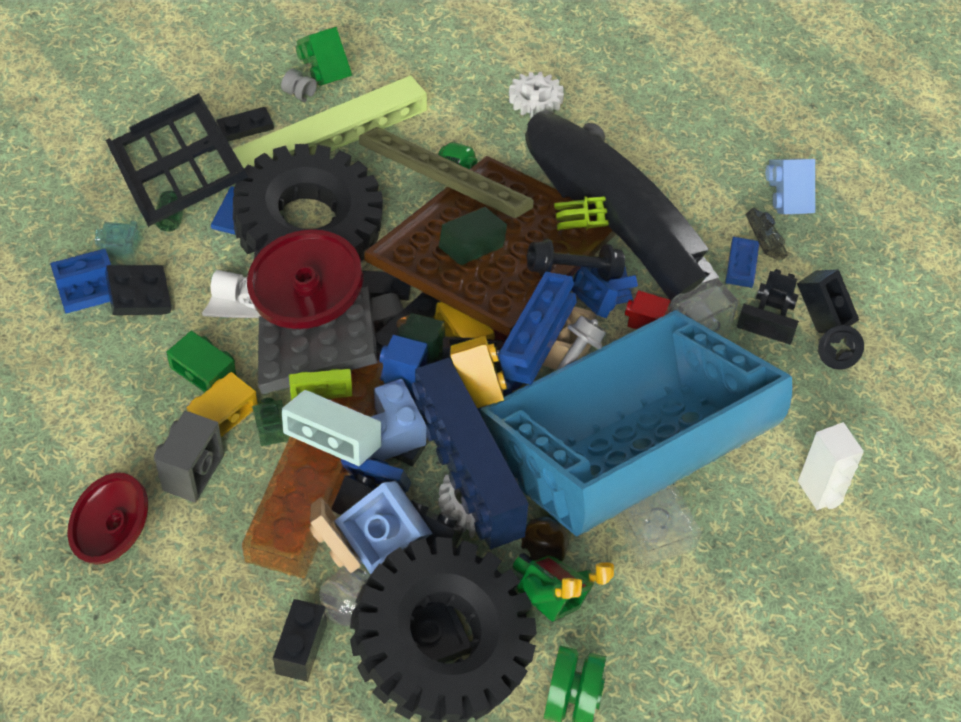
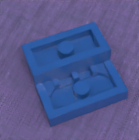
(82, 280)

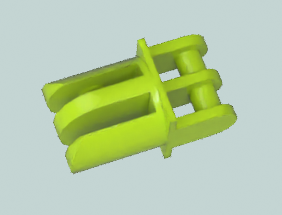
(581, 213)

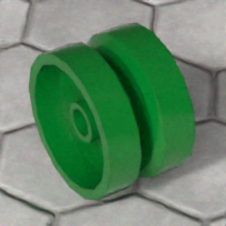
(575, 687)

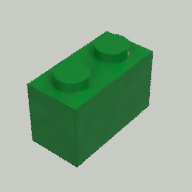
(200, 361)

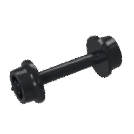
(609, 263)

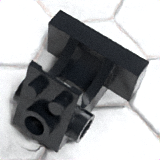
(777, 294)

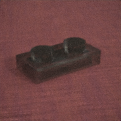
(766, 234)

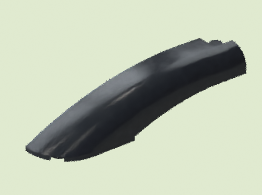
(636, 208)

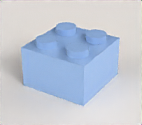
(382, 524)

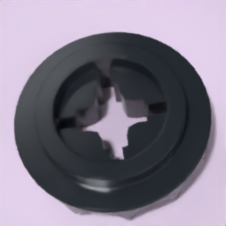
(845, 357)

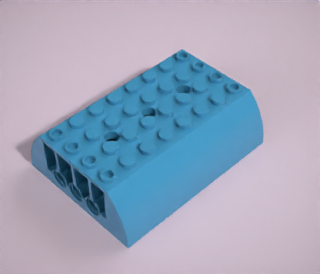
(634, 418)

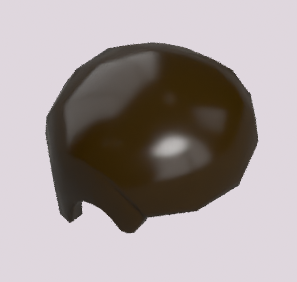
(544, 538)

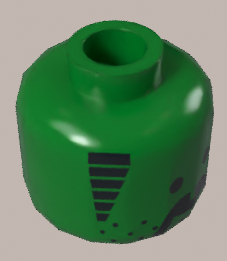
(459, 154)

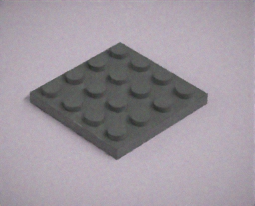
(340, 344)

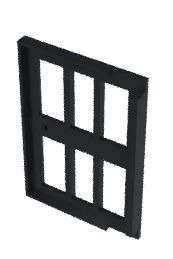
(214, 141)

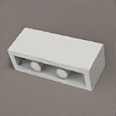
(830, 466)

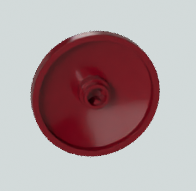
(305, 279)

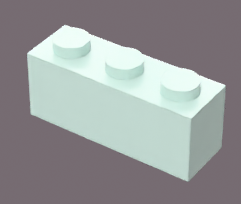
(331, 427)

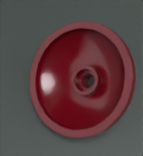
(107, 518)

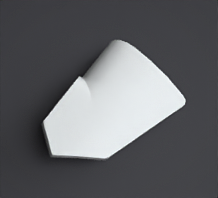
(229, 297)

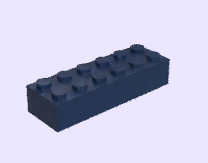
(470, 454)

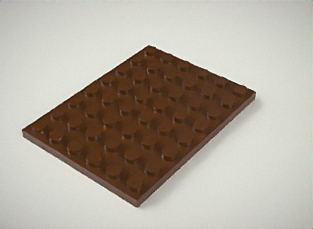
(496, 284)

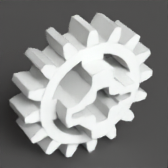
(535, 94)

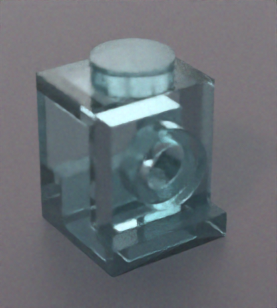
(118, 239)

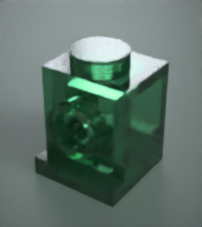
(269, 419)

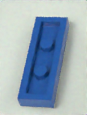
(594, 291)

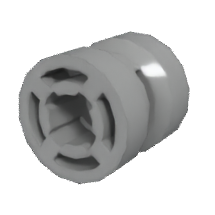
(297, 84)

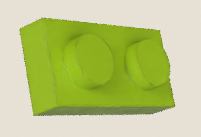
(327, 384)

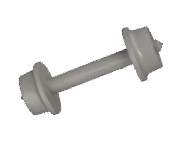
(587, 332)

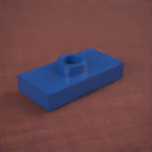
(742, 262)

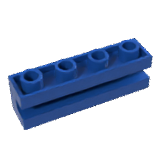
(537, 328)

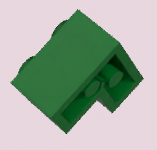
(326, 56)

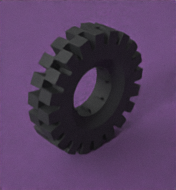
(305, 176)
(476, 590)

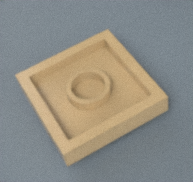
(325, 529)

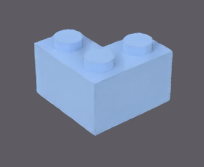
(793, 184)
(400, 421)

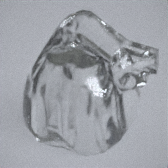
(340, 594)

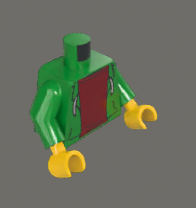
(555, 586)

